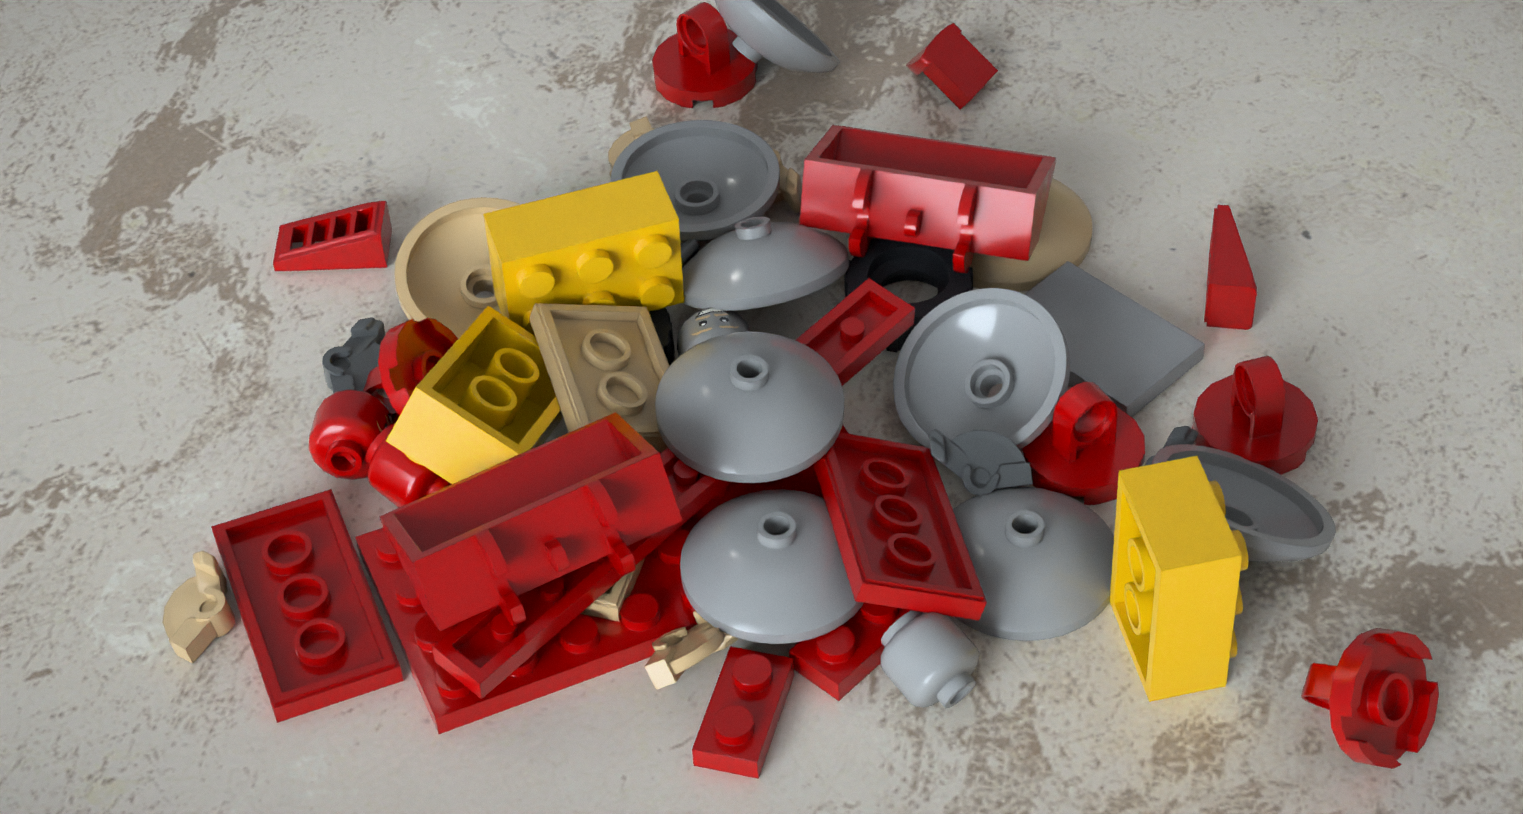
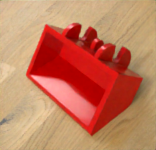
(926, 193)
(532, 521)

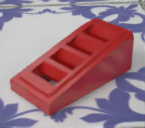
(345, 238)
(1230, 280)

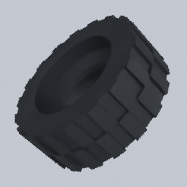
(902, 261)

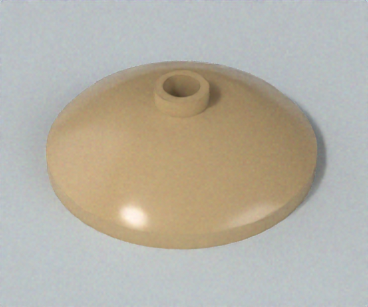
(1063, 238)
(448, 264)

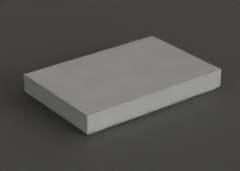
(1115, 339)

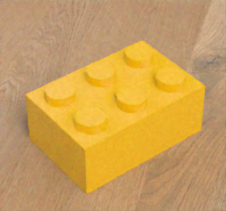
(588, 249)
(479, 402)
(1176, 577)

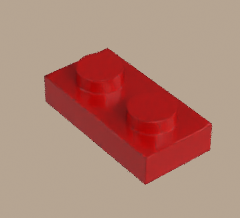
(848, 653)
(743, 712)

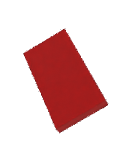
(897, 528)
(306, 605)

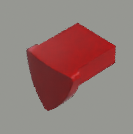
(953, 65)

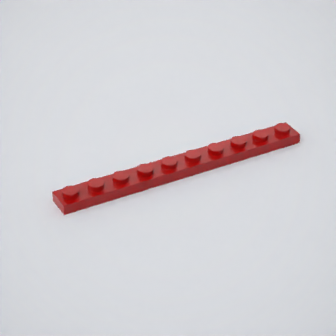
(489, 648)

